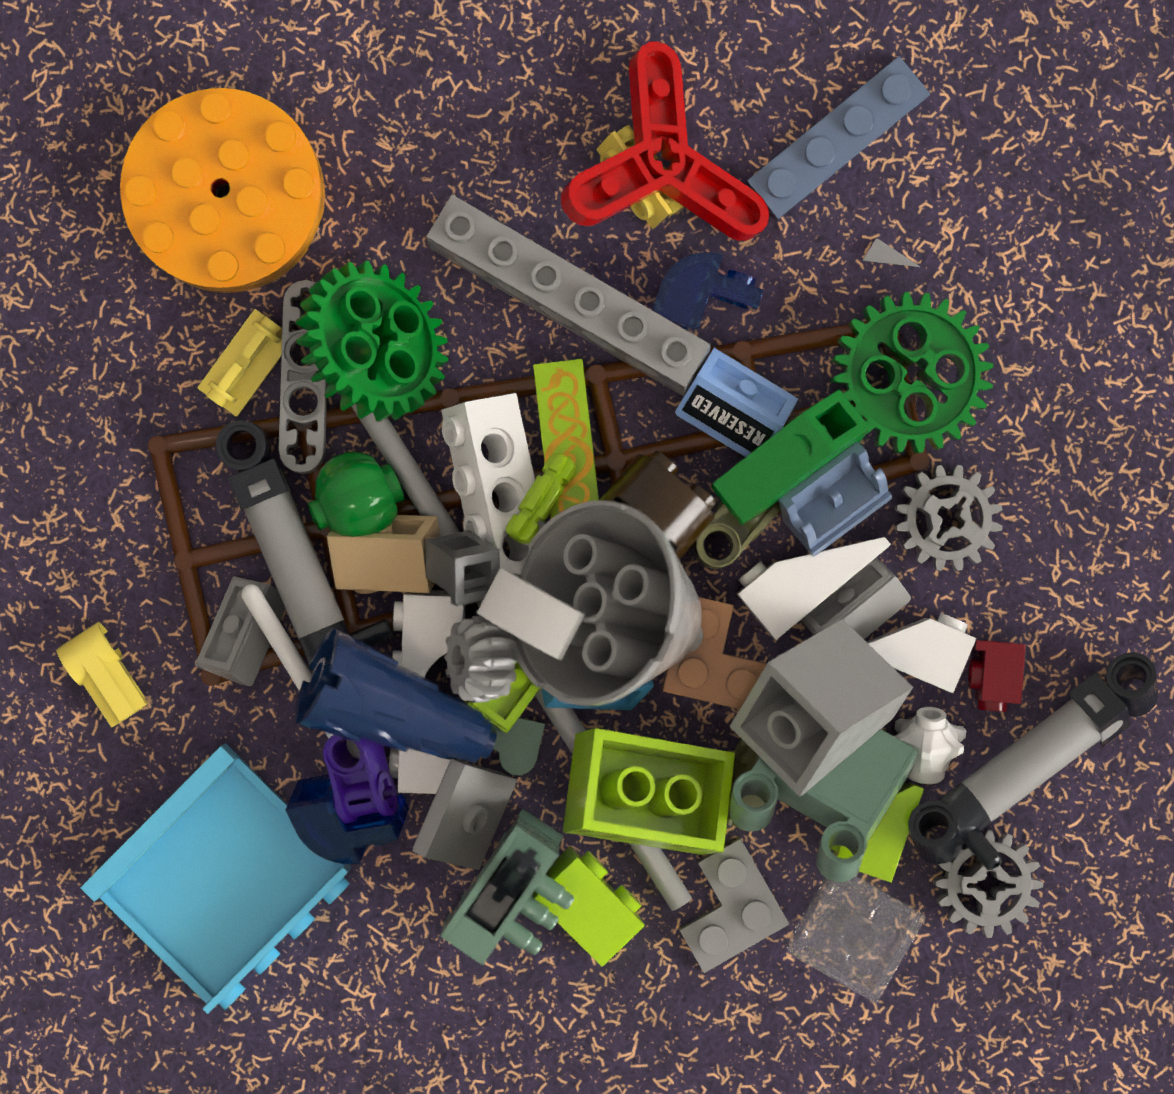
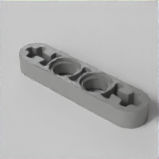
(295, 378)

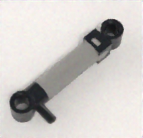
(285, 544)
(1091, 716)

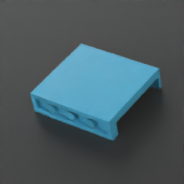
(217, 879)

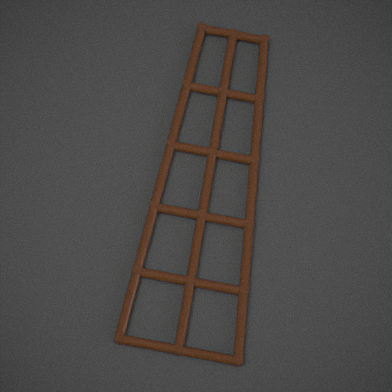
(613, 461)

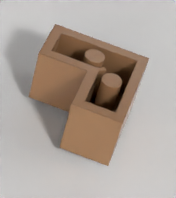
(709, 672)

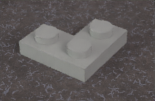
(745, 913)

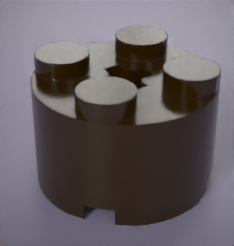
(655, 491)

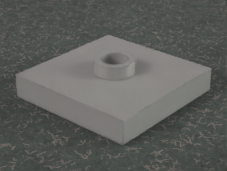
(464, 814)

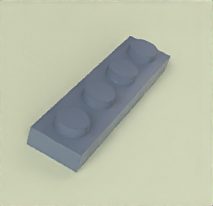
(838, 137)

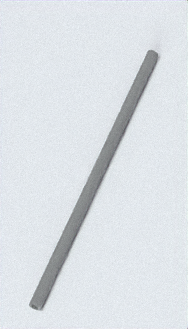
(563, 719)

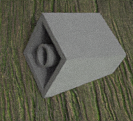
(819, 705)

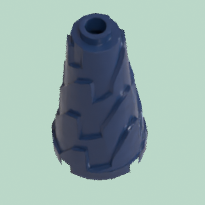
(372, 698)

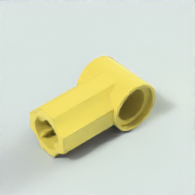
(99, 668)

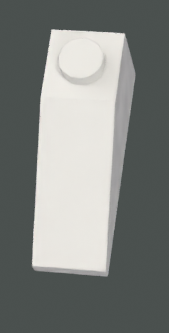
(797, 585)

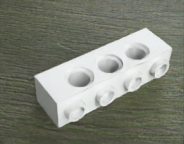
(507, 471)

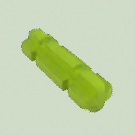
(541, 498)

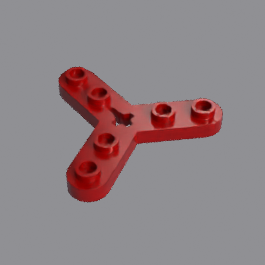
(636, 175)

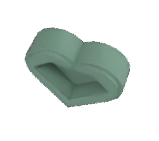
(520, 746)

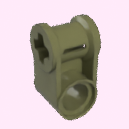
(737, 535)

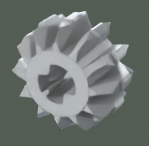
(480, 660)

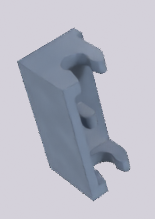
(834, 499)

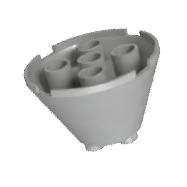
(633, 597)

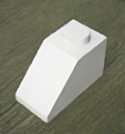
(928, 650)

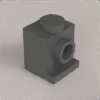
(462, 565)

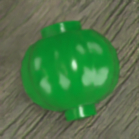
(355, 495)

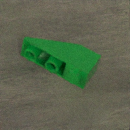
(790, 457)

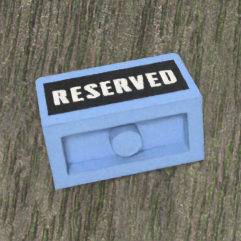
(735, 404)

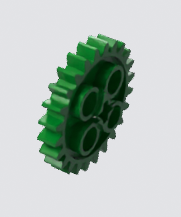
(939, 337)
(372, 341)

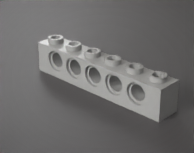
(568, 295)

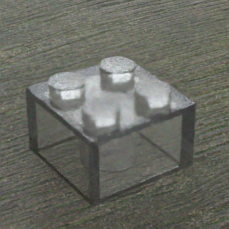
(855, 934)

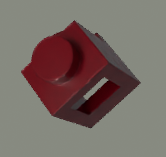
(997, 674)

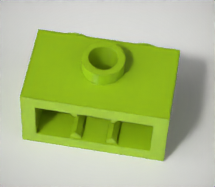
(599, 916)

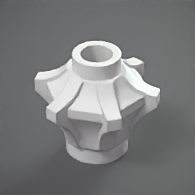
(935, 741)

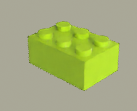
(649, 792)

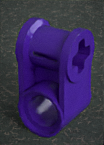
(359, 784)

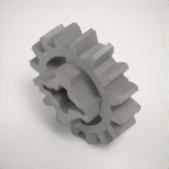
(967, 530)
(988, 906)

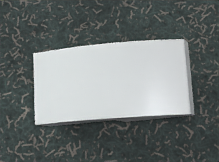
(530, 614)

